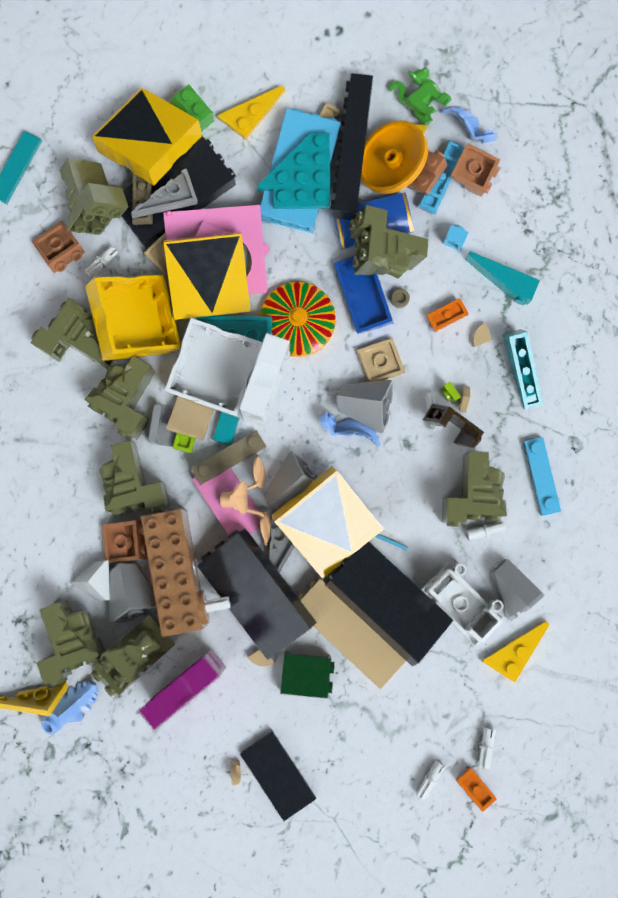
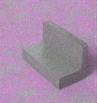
(158, 430)

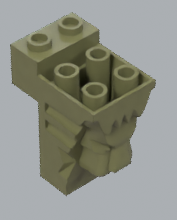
(90, 197)
(383, 249)
(70, 328)
(119, 395)
(126, 483)
(480, 492)
(71, 640)
(131, 657)

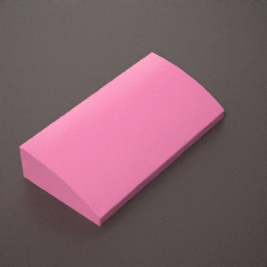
(228, 517)

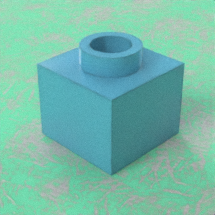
(455, 237)

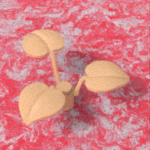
(239, 501)

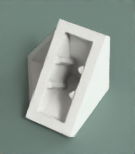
(94, 580)

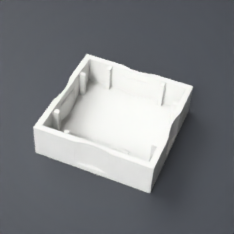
(213, 367)
(265, 380)

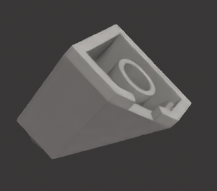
(366, 403)
(289, 481)
(514, 589)
(129, 594)

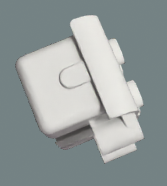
(463, 604)

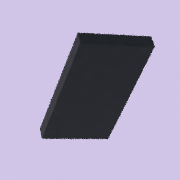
(278, 776)

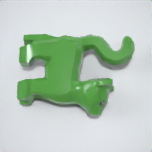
(423, 96)

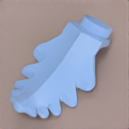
(471, 124)
(348, 427)
(70, 707)

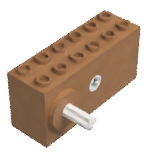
(175, 575)

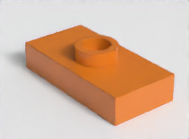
(447, 315)
(476, 789)

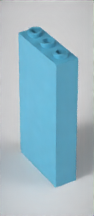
(293, 131)

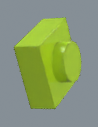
(450, 393)
(184, 443)

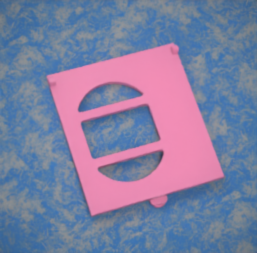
(229, 219)

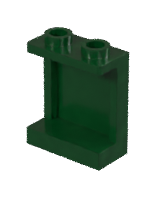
(307, 675)

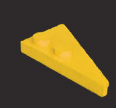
(248, 115)
(514, 656)
(35, 701)

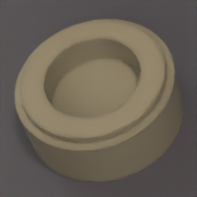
(400, 298)

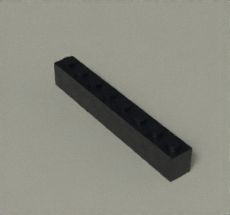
(353, 146)

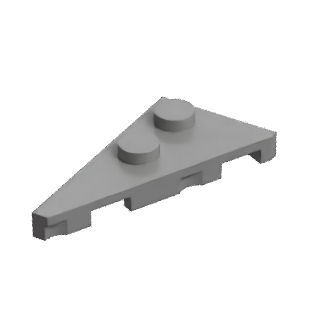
(173, 195)
(279, 546)

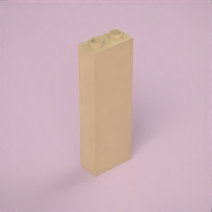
(351, 634)

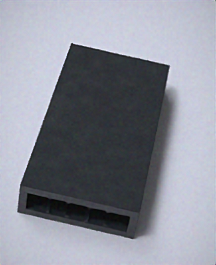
(209, 180)
(256, 593)
(389, 603)

